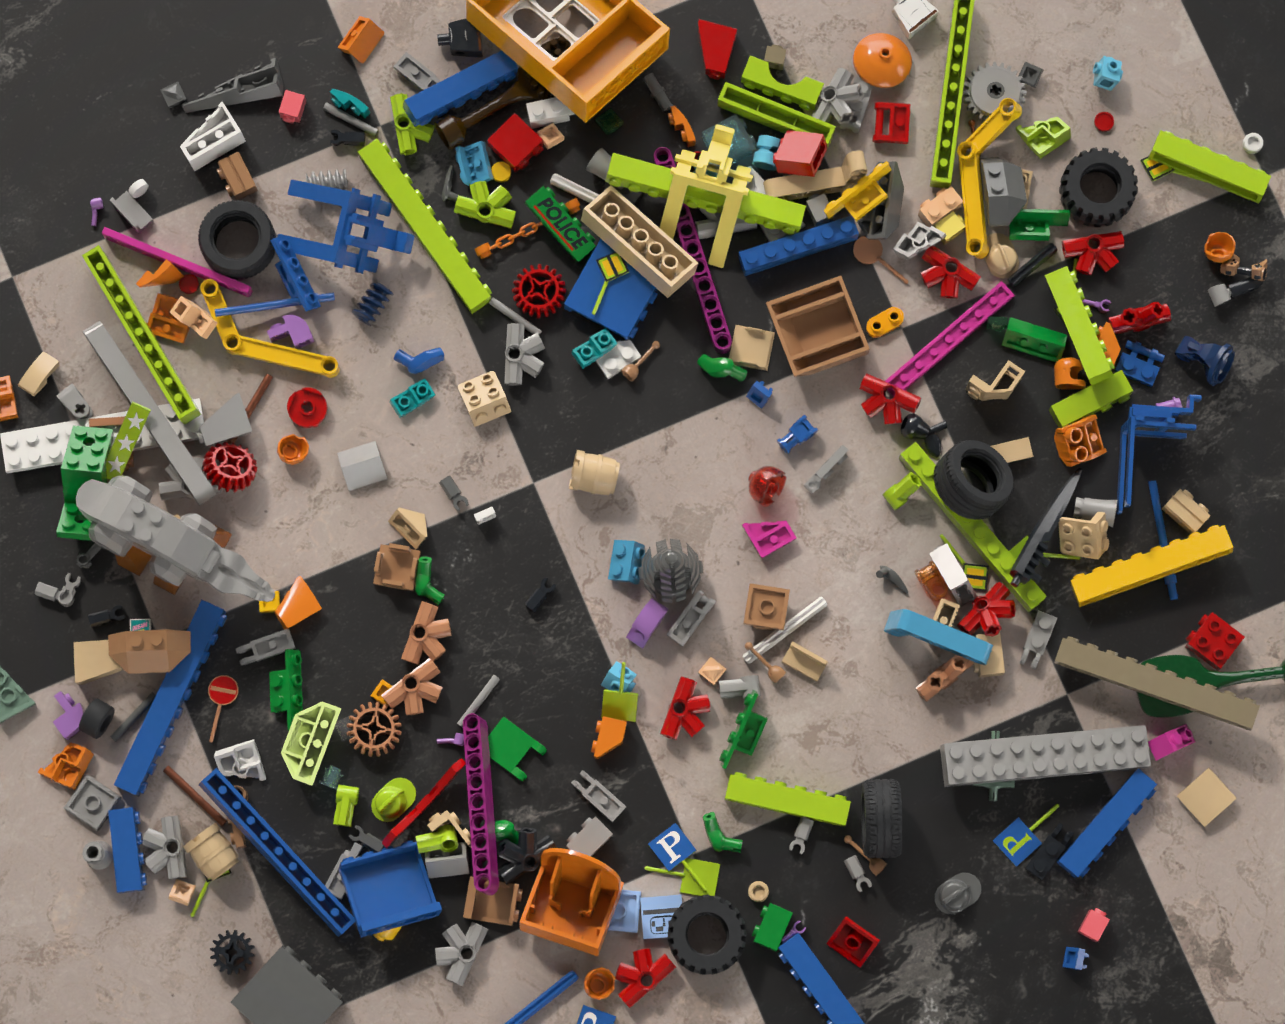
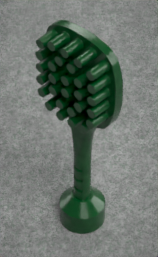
(1191, 667)

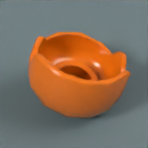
(1219, 247)
(292, 449)
(599, 983)

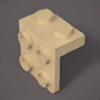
(484, 398)
(1084, 537)
(446, 818)

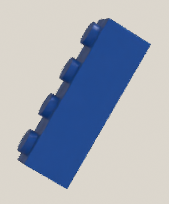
(126, 850)

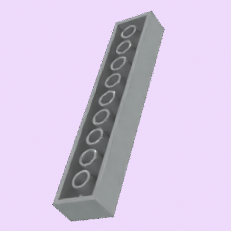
(1045, 756)

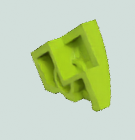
(1045, 135)

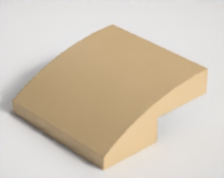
(1206, 797)

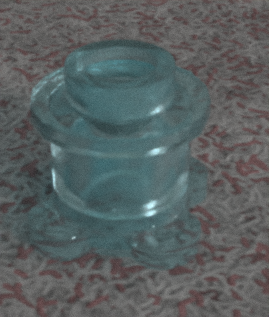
(331, 777)

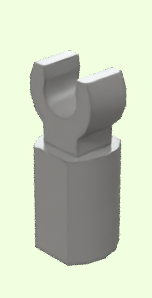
(802, 833)
(856, 872)

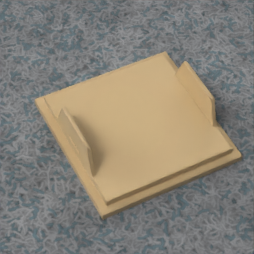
(751, 347)

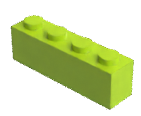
(1091, 400)

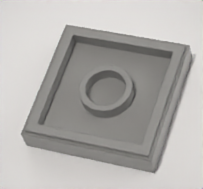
(92, 802)

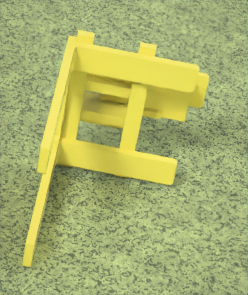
(734, 192)

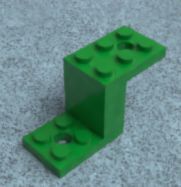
(79, 466)

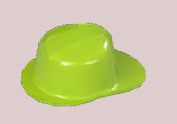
(393, 799)

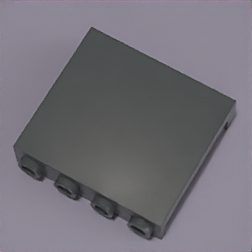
(287, 993)

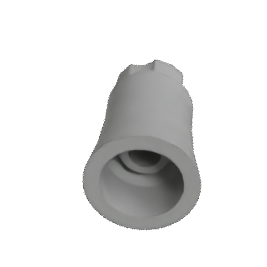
(600, 164)
(1088, 507)
(104, 857)

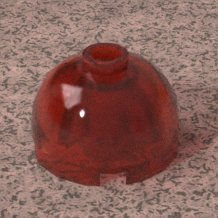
(765, 484)

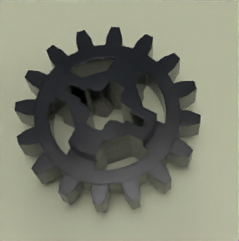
(233, 942)

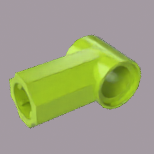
(900, 492)
(346, 801)
(443, 839)

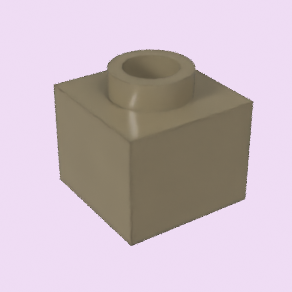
(775, 56)

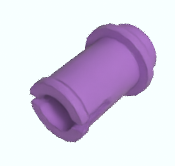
(1175, 402)

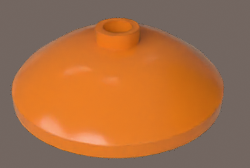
(879, 69)

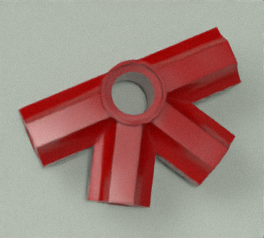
(1089, 257)
(949, 280)
(1140, 318)
(879, 400)
(987, 611)
(691, 705)
(643, 967)

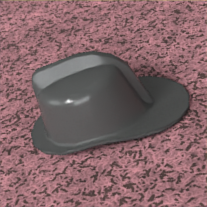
(958, 893)

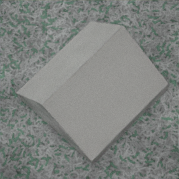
(362, 466)

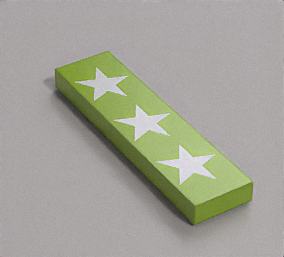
(126, 439)

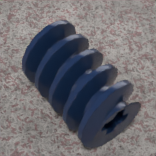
(372, 302)

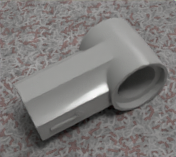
(739, 687)

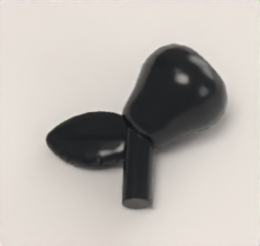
(916, 428)

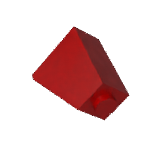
(716, 47)

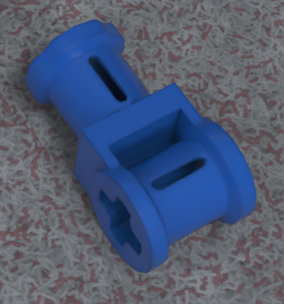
(799, 433)

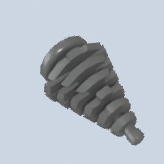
(671, 570)

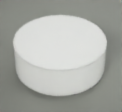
(1252, 143)
(138, 188)

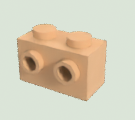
(938, 208)

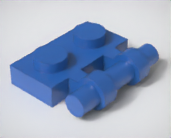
(1138, 369)

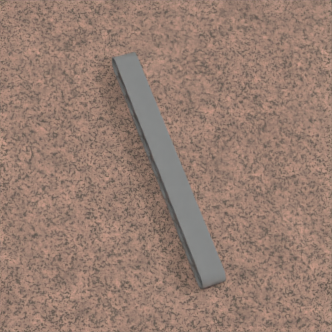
(156, 421)

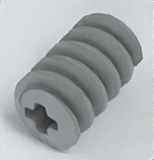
(336, 181)

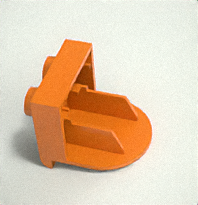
(572, 900)

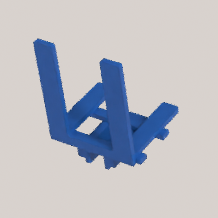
(374, 234)
(1150, 417)

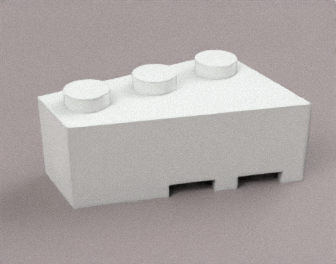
(212, 139)

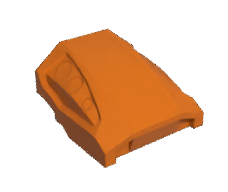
(1079, 441)

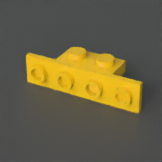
(862, 196)

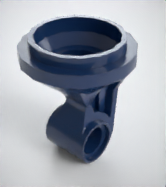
(1215, 358)

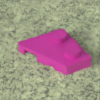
(769, 536)

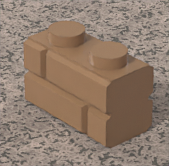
(237, 176)

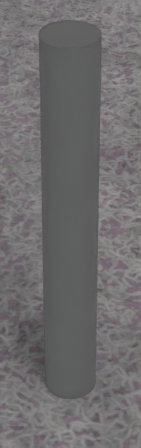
(133, 717)

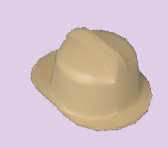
(1002, 257)

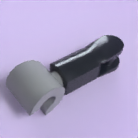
(1222, 294)

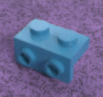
(474, 163)
(626, 561)

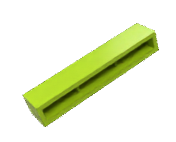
(771, 113)
(1209, 166)
(1079, 325)
(787, 800)

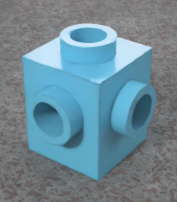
(1107, 73)
(612, 679)

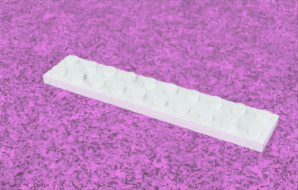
(47, 444)

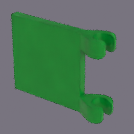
(509, 745)

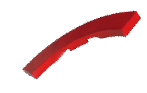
(408, 820)

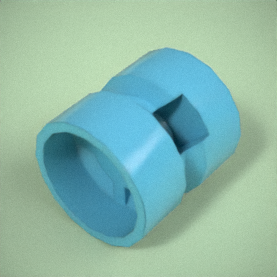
(766, 148)

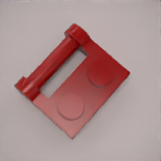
(898, 123)

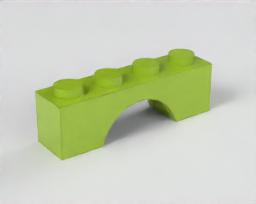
(804, 93)

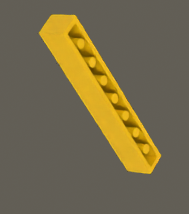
(1152, 565)

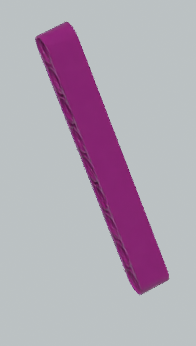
(486, 811)

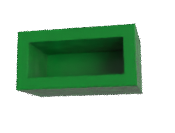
(772, 926)

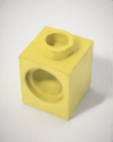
(951, 225)

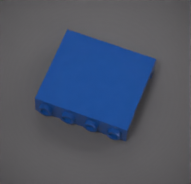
(622, 301)
(388, 889)

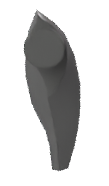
(446, 193)
(891, 576)

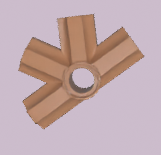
(429, 642)
(943, 677)
(413, 697)

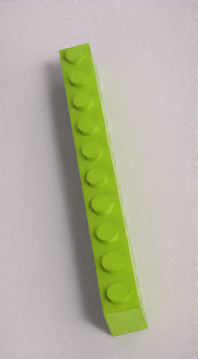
(952, 93)
(656, 182)
(424, 225)
(141, 335)
(974, 531)

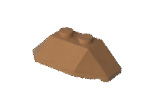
(149, 650)

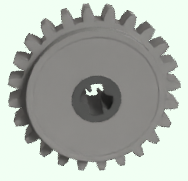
(991, 79)

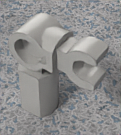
(65, 596)

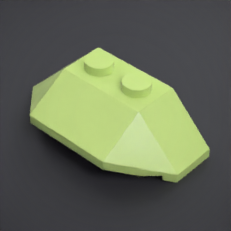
(309, 740)

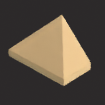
(410, 525)

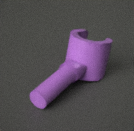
(96, 203)
(1098, 304)
(458, 740)
(793, 932)

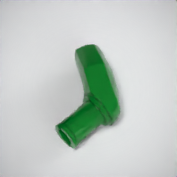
(721, 367)
(423, 579)
(503, 830)
(716, 837)

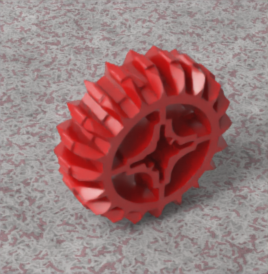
(545, 286)
(231, 460)

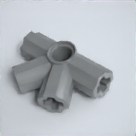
(843, 95)
(708, 227)
(526, 360)
(176, 488)
(161, 843)
(459, 942)

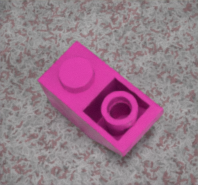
(1171, 742)

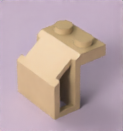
(980, 390)

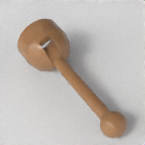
(631, 371)
(775, 672)
(876, 864)

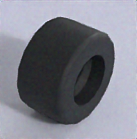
(96, 718)

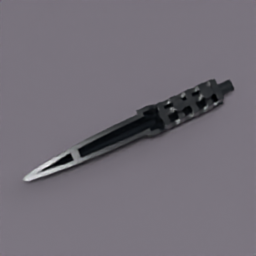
(1034, 547)

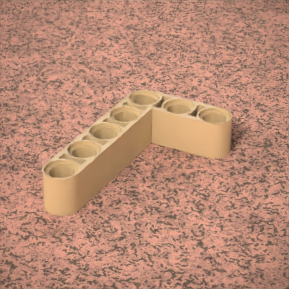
(825, 180)

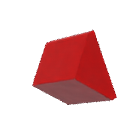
(853, 942)

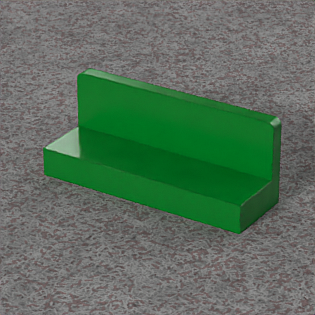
(1034, 340)

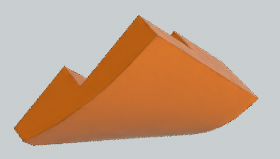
(165, 275)
(297, 604)
(68, 765)

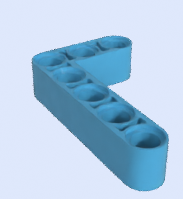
(906, 623)

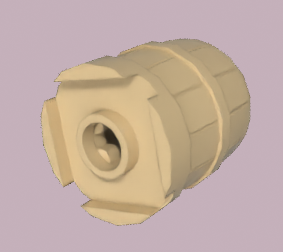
(594, 473)
(212, 852)

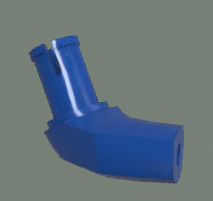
(420, 362)

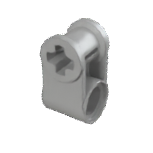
(74, 401)

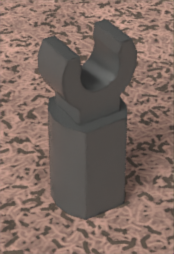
(453, 492)
(368, 840)

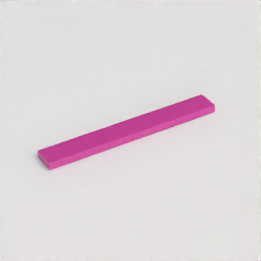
(178, 262)
(950, 337)

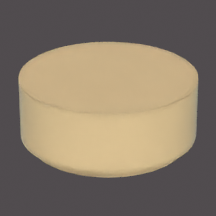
(758, 891)

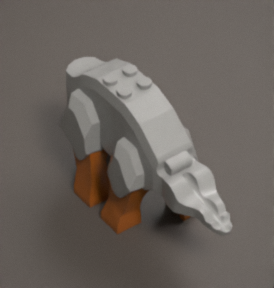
(180, 547)

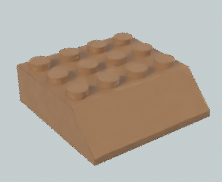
(818, 327)

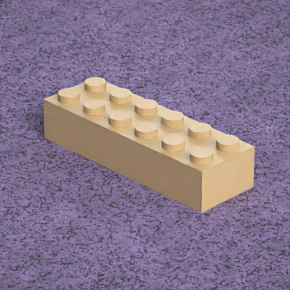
(639, 241)

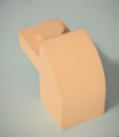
(194, 317)

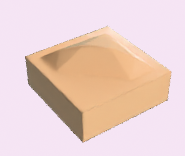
(550, 135)
(712, 671)
(182, 892)

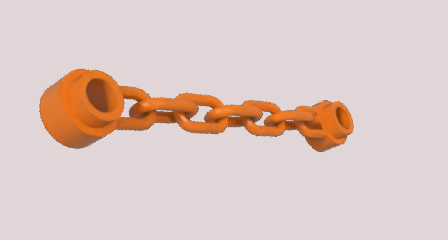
(485, 249)

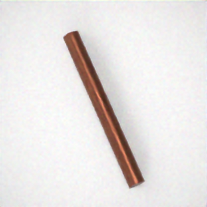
(255, 399)
(195, 796)

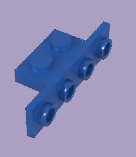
(293, 274)

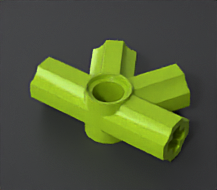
(407, 135)
(493, 202)

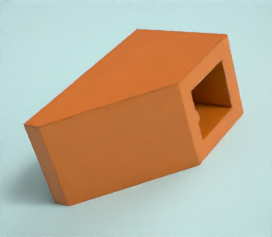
(1110, 341)
(610, 736)

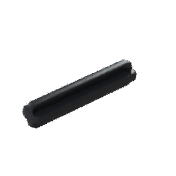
(1032, 264)

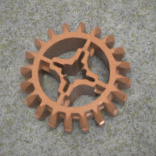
(365, 728)

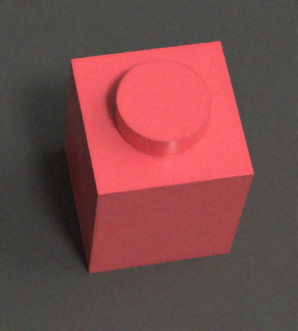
(292, 107)
(1094, 924)

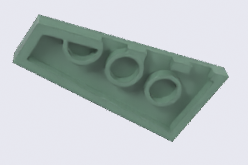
(12, 697)

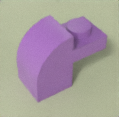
(293, 327)
(646, 622)
(68, 722)

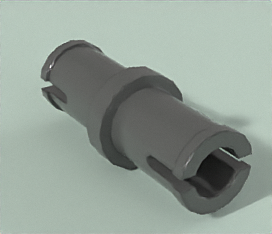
(657, 92)

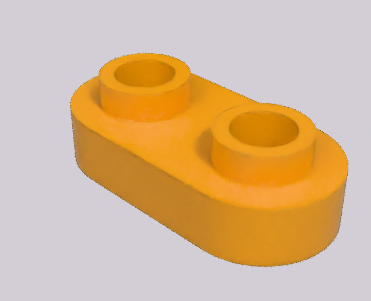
(885, 322)

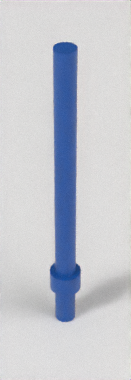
(269, 305)
(1171, 579)

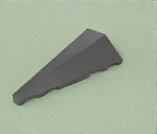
(254, 86)

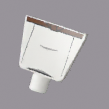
(913, 15)

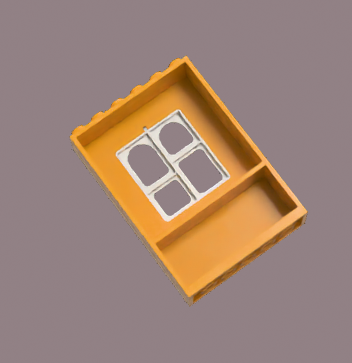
(596, 65)

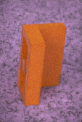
(361, 39)

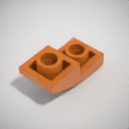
(680, 122)

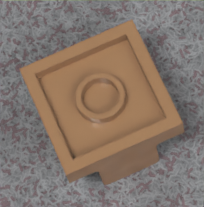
(396, 566)
(766, 607)

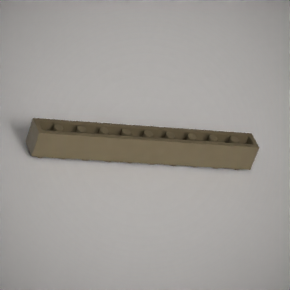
(1157, 684)

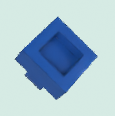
(759, 394)
(1074, 958)

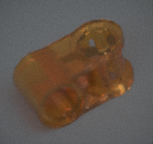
(931, 579)

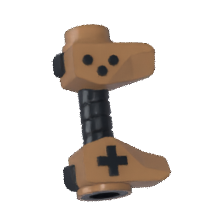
(1233, 267)

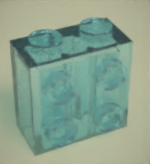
(742, 143)

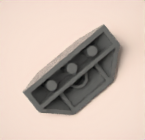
(1002, 190)
(885, 217)

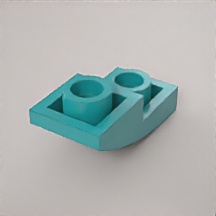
(345, 100)
(595, 348)
(412, 398)

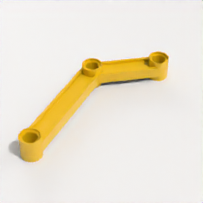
(971, 173)
(260, 349)

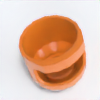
(1066, 374)

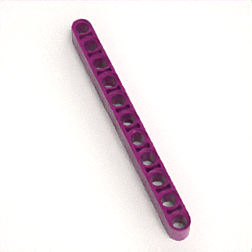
(702, 277)

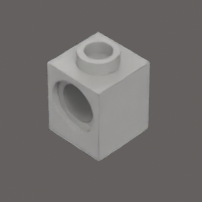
(815, 207)

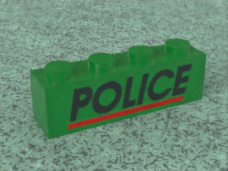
(560, 224)

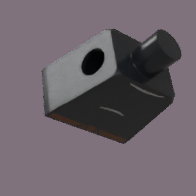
(463, 39)

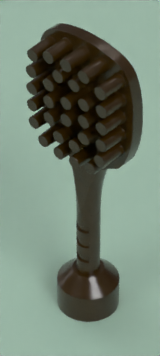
(453, 129)

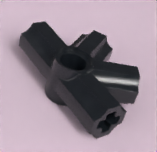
(517, 854)

